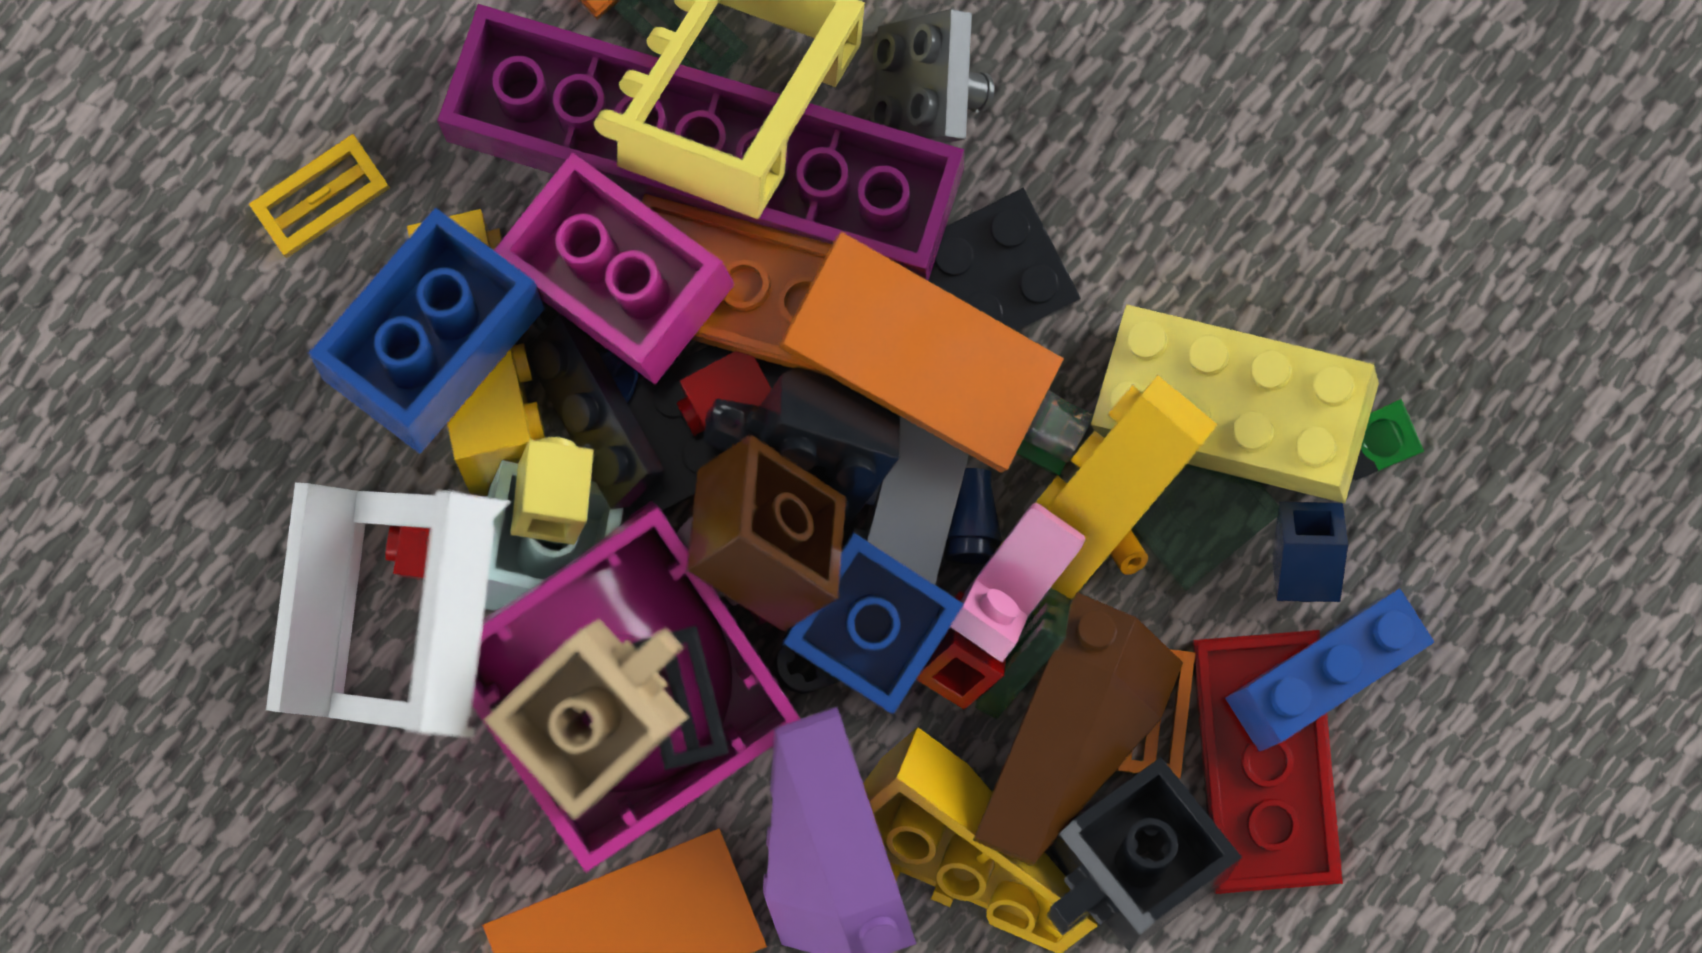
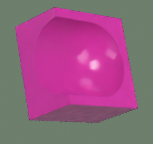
(636, 588)

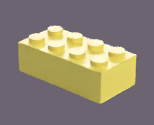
(1278, 406)

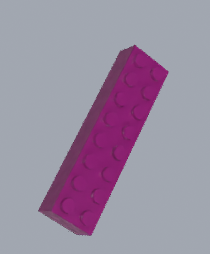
(538, 88)

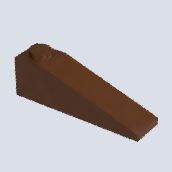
(1082, 722)

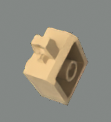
(620, 694)

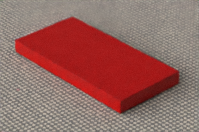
(1273, 801)

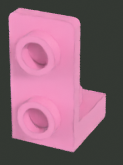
(1016, 580)

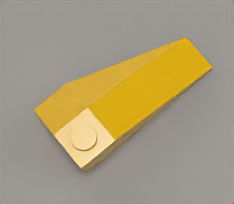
(927, 819)

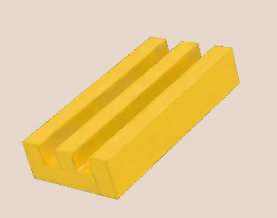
(333, 216)

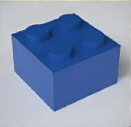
(877, 627)

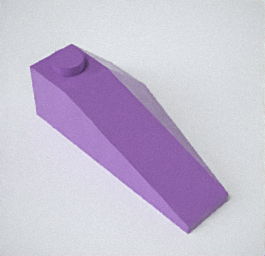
(826, 857)

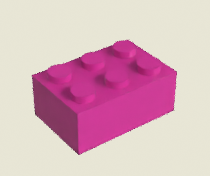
(616, 267)

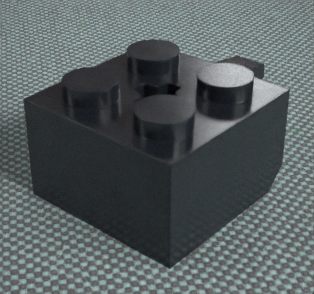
(819, 428)
(1117, 885)

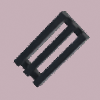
(694, 751)

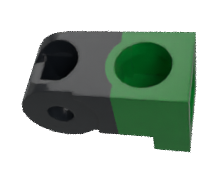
(1387, 440)

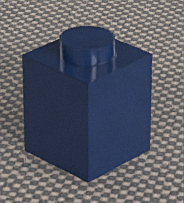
(1310, 551)

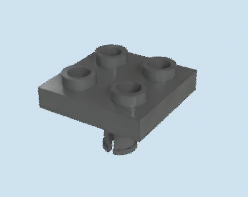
(926, 77)

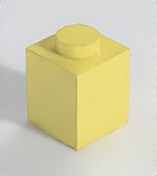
(552, 490)

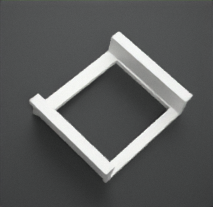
(321, 599)

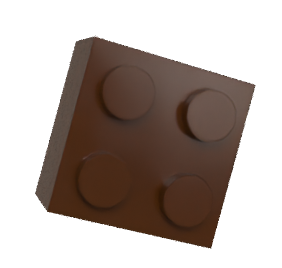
(766, 533)

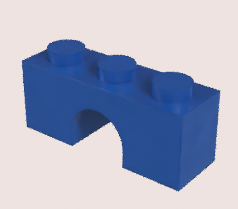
(1329, 670)

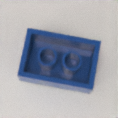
(427, 330)

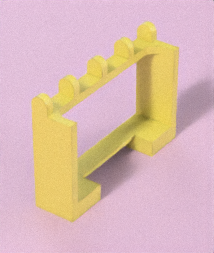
(706, 172)

